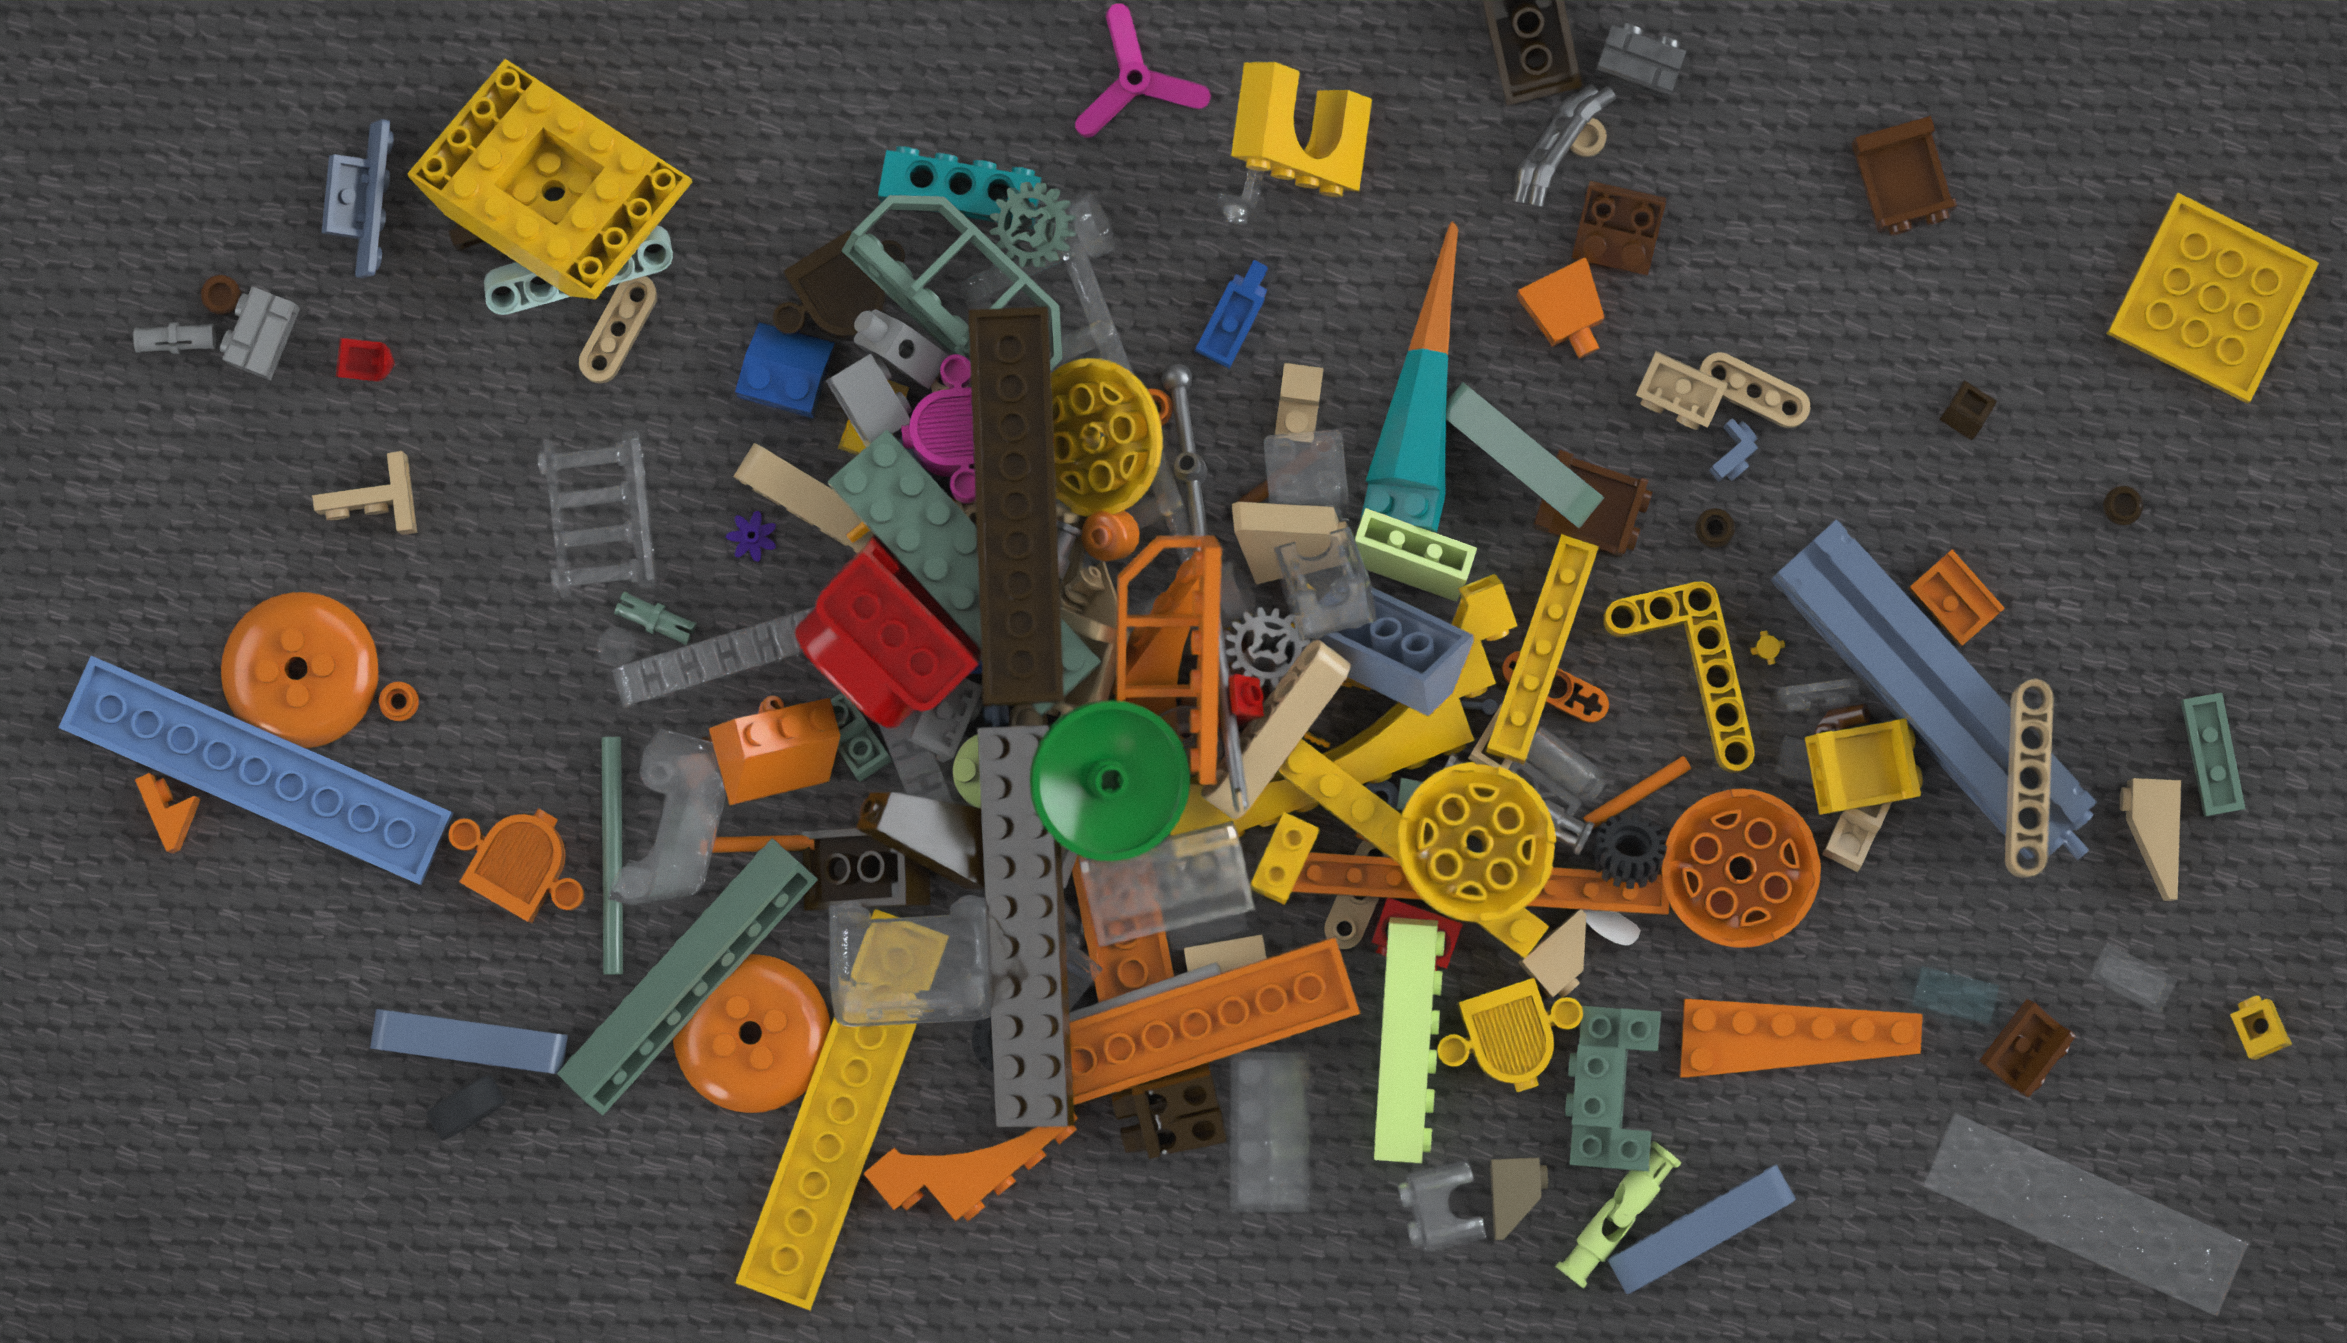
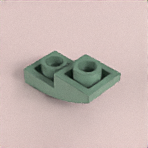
(857, 740)

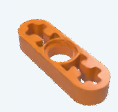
(1577, 708)

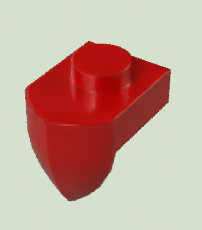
(364, 360)

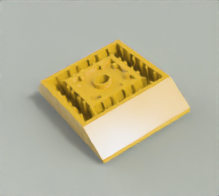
(518, 144)

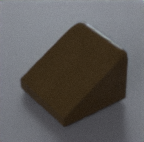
(1968, 410)

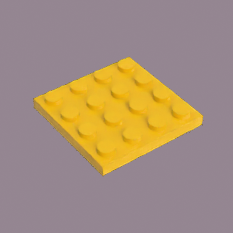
(2212, 298)

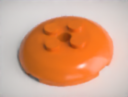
(338, 677)
(1780, 859)
(784, 1058)

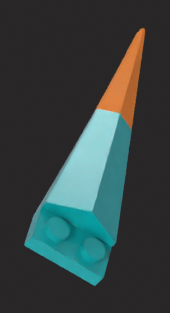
(1409, 459)

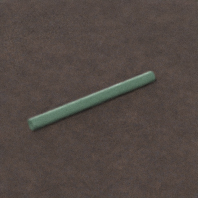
(611, 853)

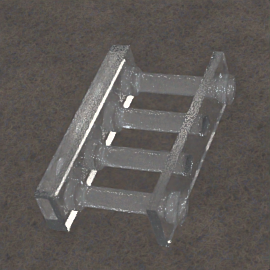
(636, 531)

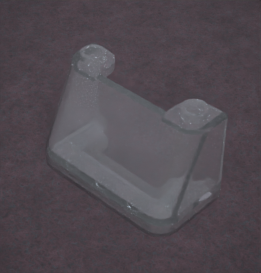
(689, 823)
(911, 965)

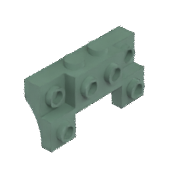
(1600, 1087)

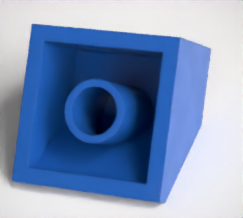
(784, 370)

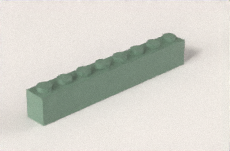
(686, 976)

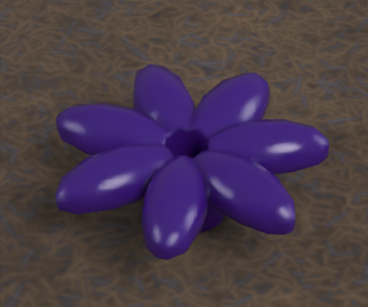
(758, 541)

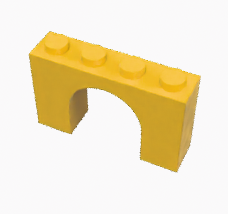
(1268, 138)

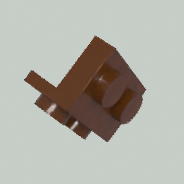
(2027, 1049)

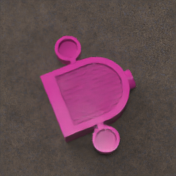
(943, 429)

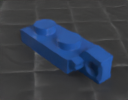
(1233, 317)

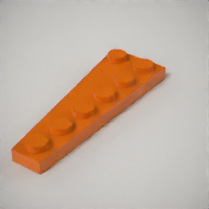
(1757, 1036)

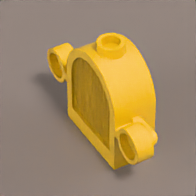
(1510, 1033)

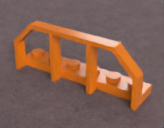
(1203, 642)

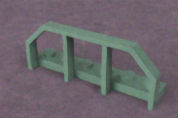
(922, 302)

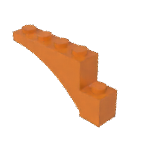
(1156, 652)
(962, 1178)

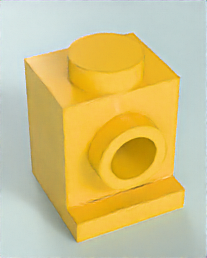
(2258, 1044)

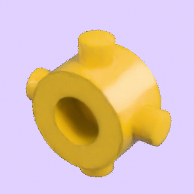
(1767, 647)

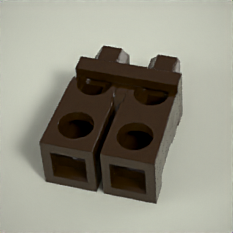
(1173, 1113)

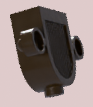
(832, 291)

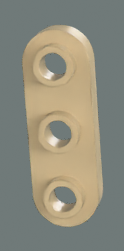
(616, 348)
(1773, 390)
(1351, 910)

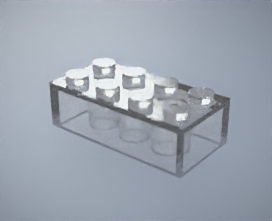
(1170, 886)

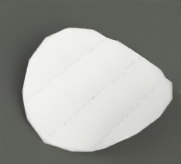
(1613, 926)

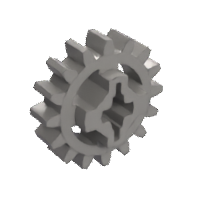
(1270, 634)

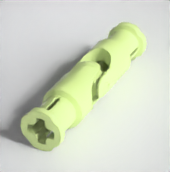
(1630, 1198)

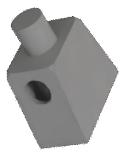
(886, 337)

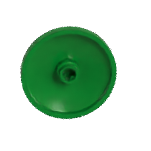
(1109, 780)

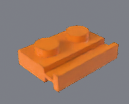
(1956, 598)

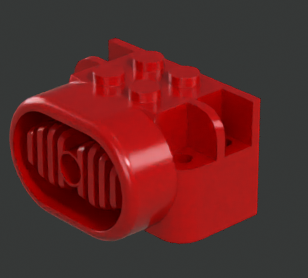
(885, 639)

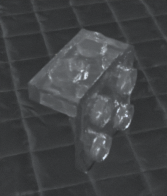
(1307, 470)

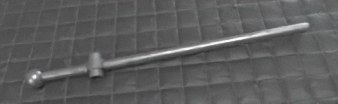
(1191, 472)

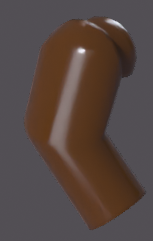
(1843, 718)

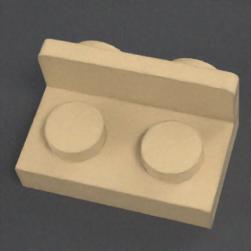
(1680, 390)

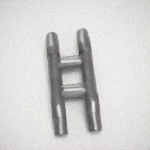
(1556, 141)

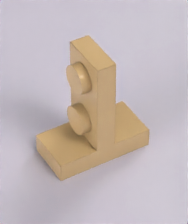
(376, 499)

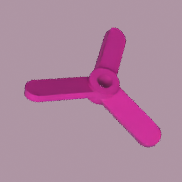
(1130, 62)

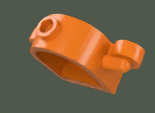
(518, 863)

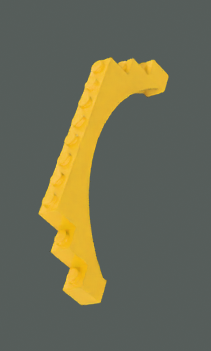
(1398, 737)

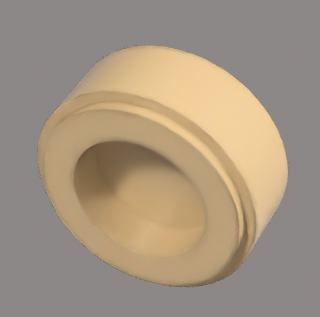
(1590, 139)

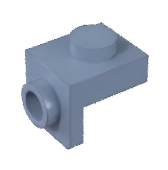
(1734, 461)

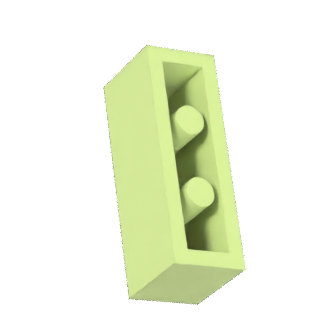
(1413, 554)

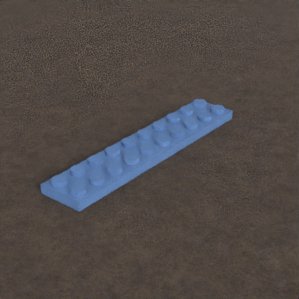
(256, 770)

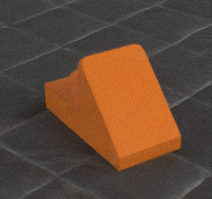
(173, 821)

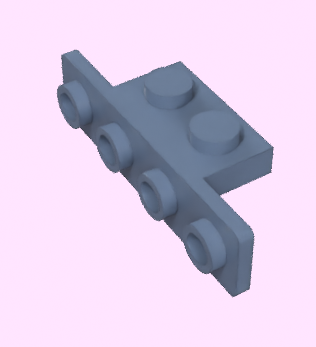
(356, 197)

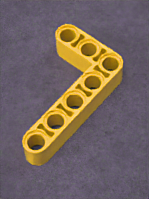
(1702, 658)

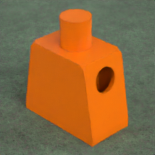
(1565, 306)

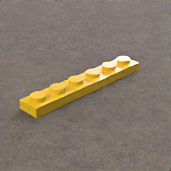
(1542, 649)

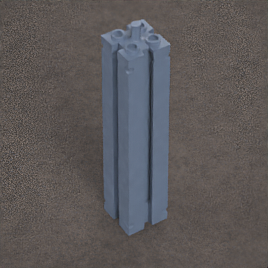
(1924, 681)

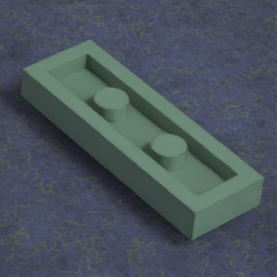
(2212, 754)

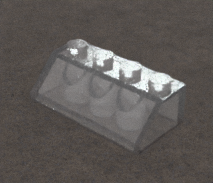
(1269, 1131)

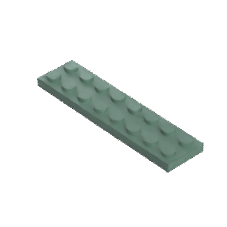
(933, 541)

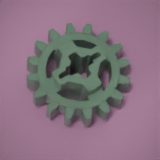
(1022, 213)

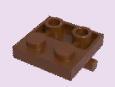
(1618, 227)

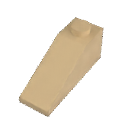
(2154, 820)

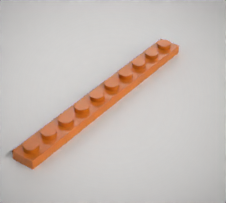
(1564, 889)

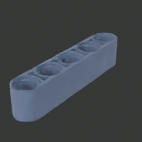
(468, 1041)
(1701, 1229)

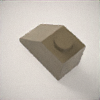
(1514, 1191)

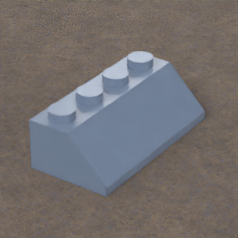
(1404, 653)

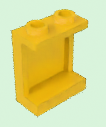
(1863, 766)
(1284, 858)

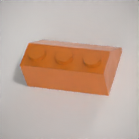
(776, 750)

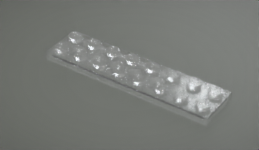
(2085, 1214)

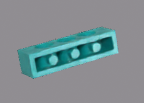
(976, 204)

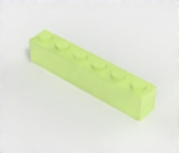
(1406, 1040)

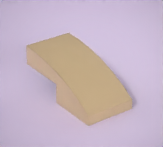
(1855, 834)

